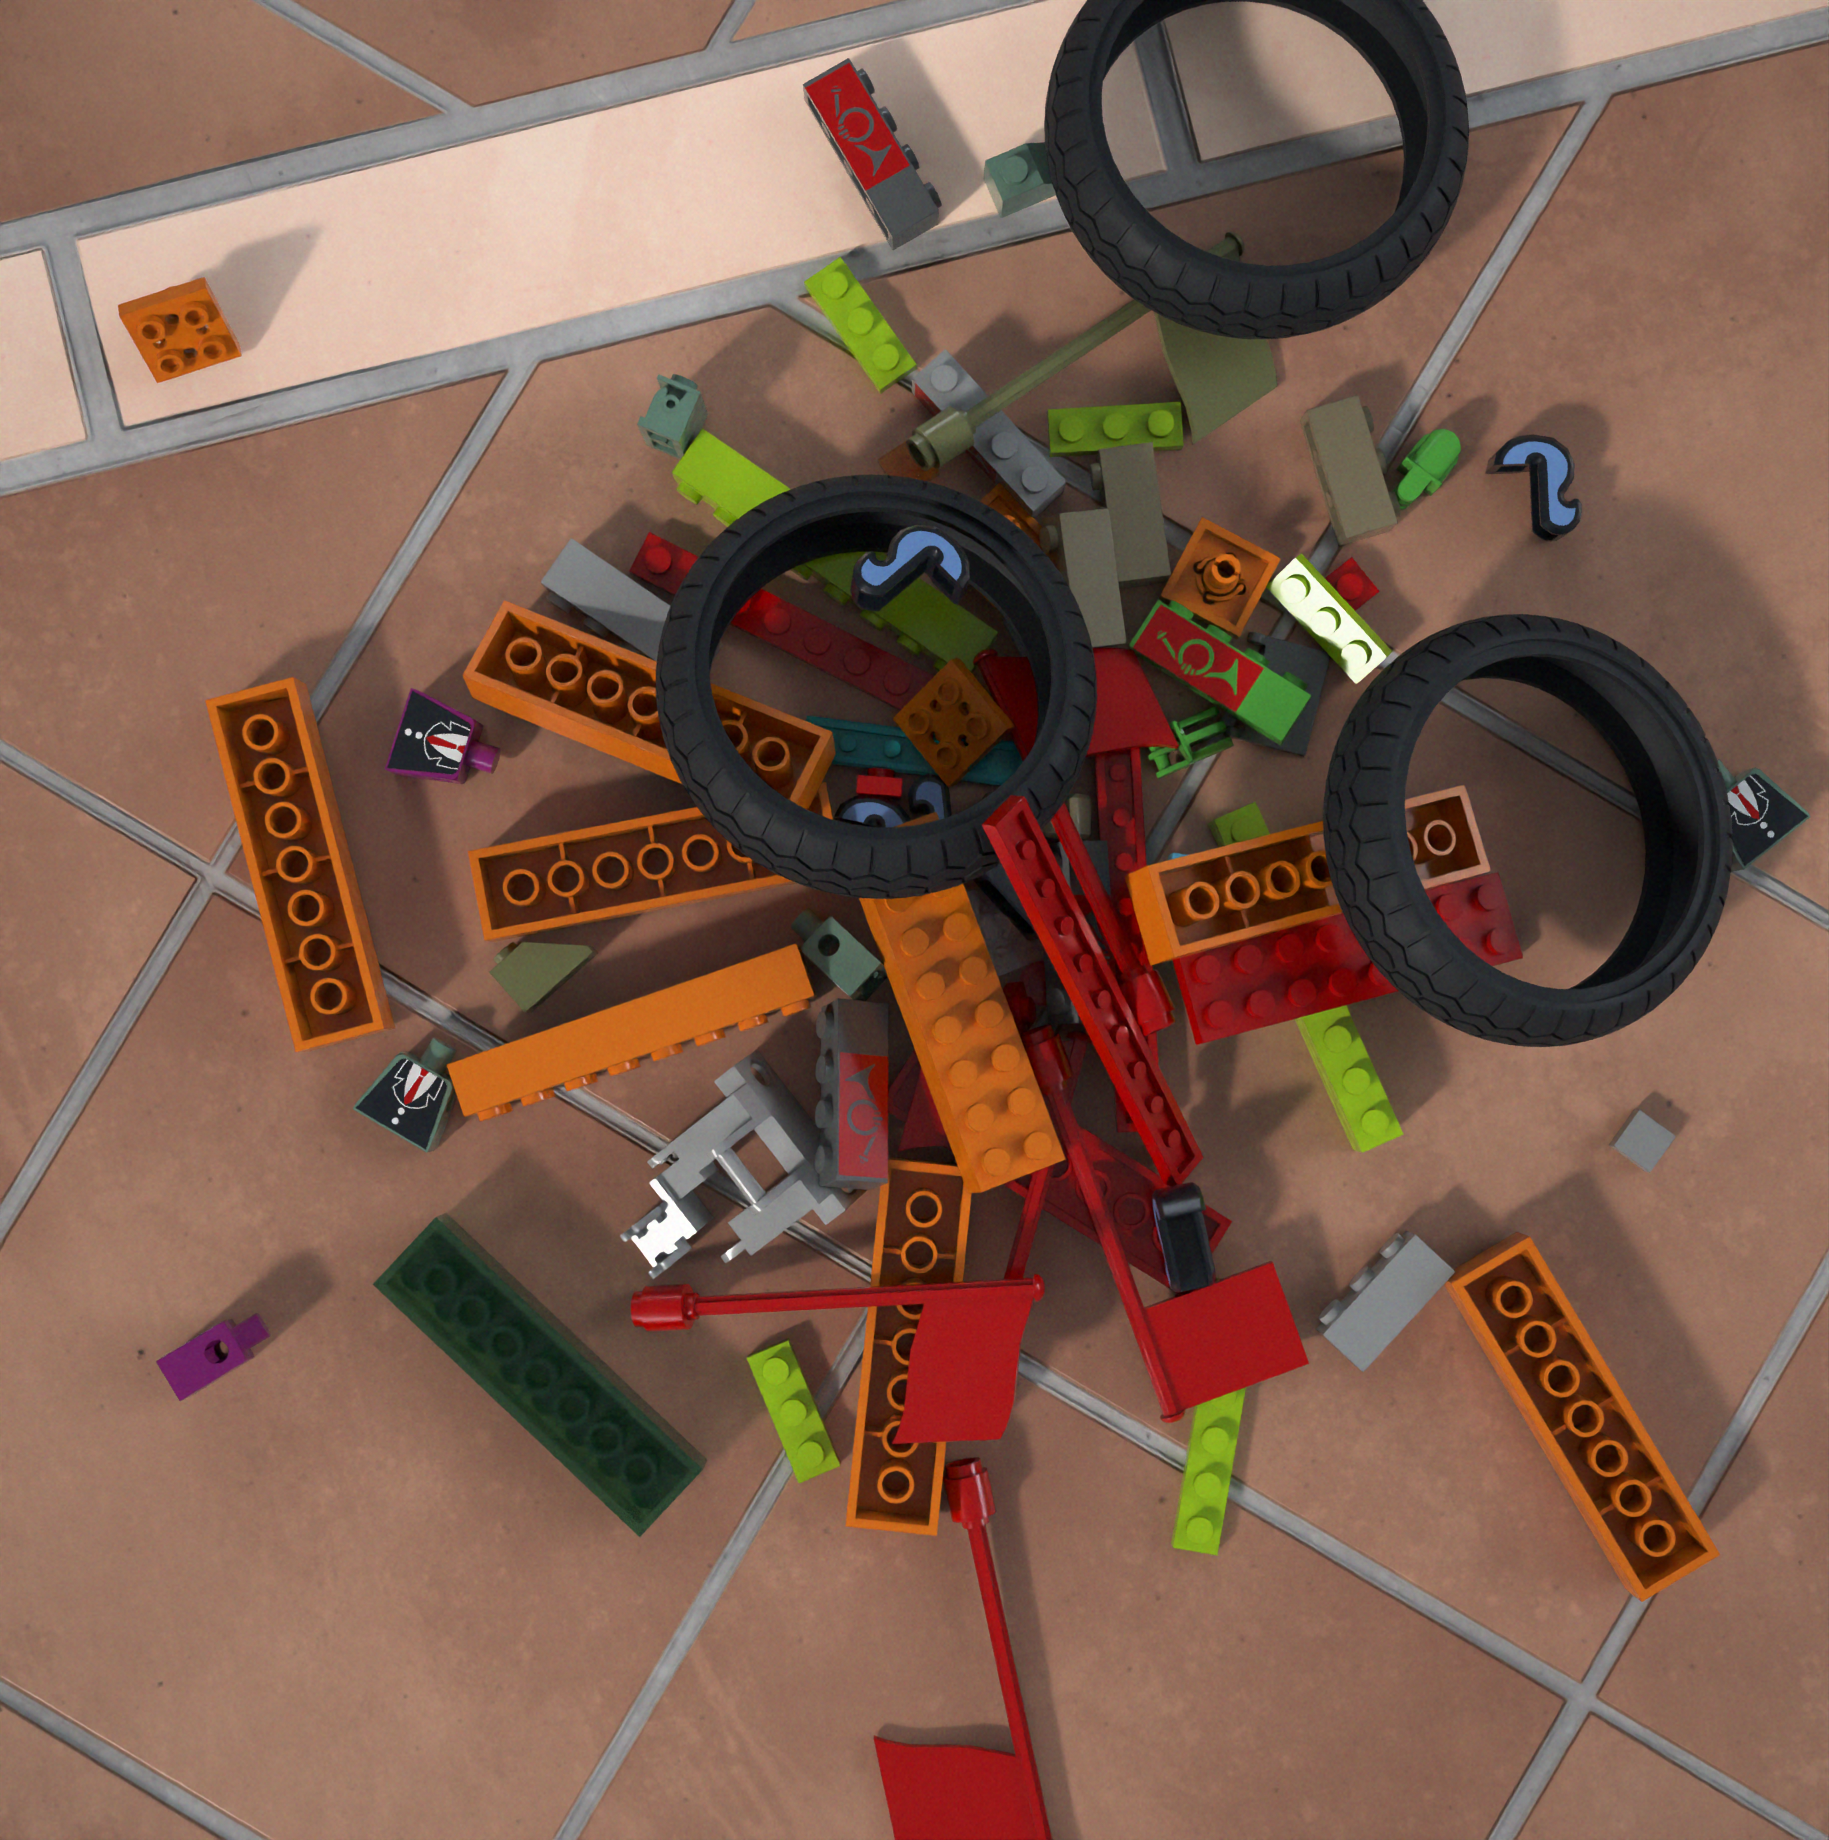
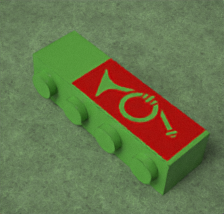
(1220, 672)

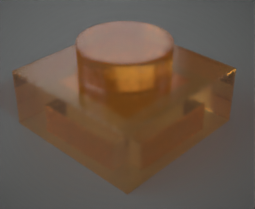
(900, 463)

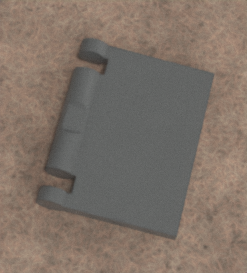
(1304, 663)

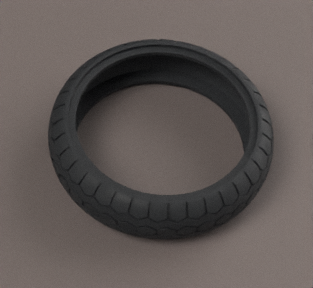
(1236, 297)
(865, 516)
(1678, 801)

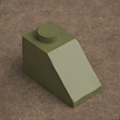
(538, 970)

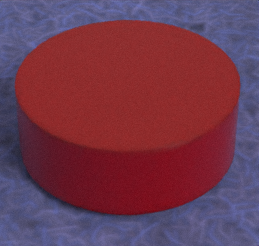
(1034, 982)

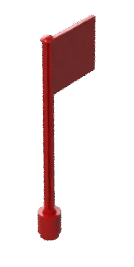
(1197, 1340)

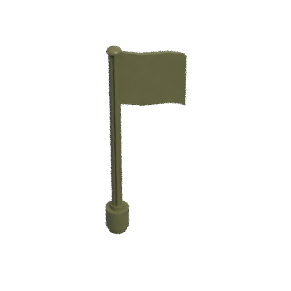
(1211, 372)

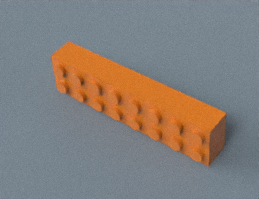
(610, 702)
(300, 864)
(613, 872)
(1285, 879)
(630, 1031)
(963, 1034)
(916, 1242)
(1580, 1416)

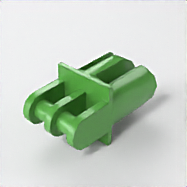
(1427, 465)
(1185, 742)

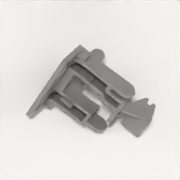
(787, 1134)

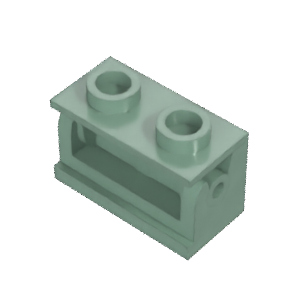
(673, 416)

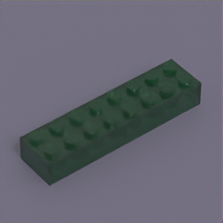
(541, 1373)

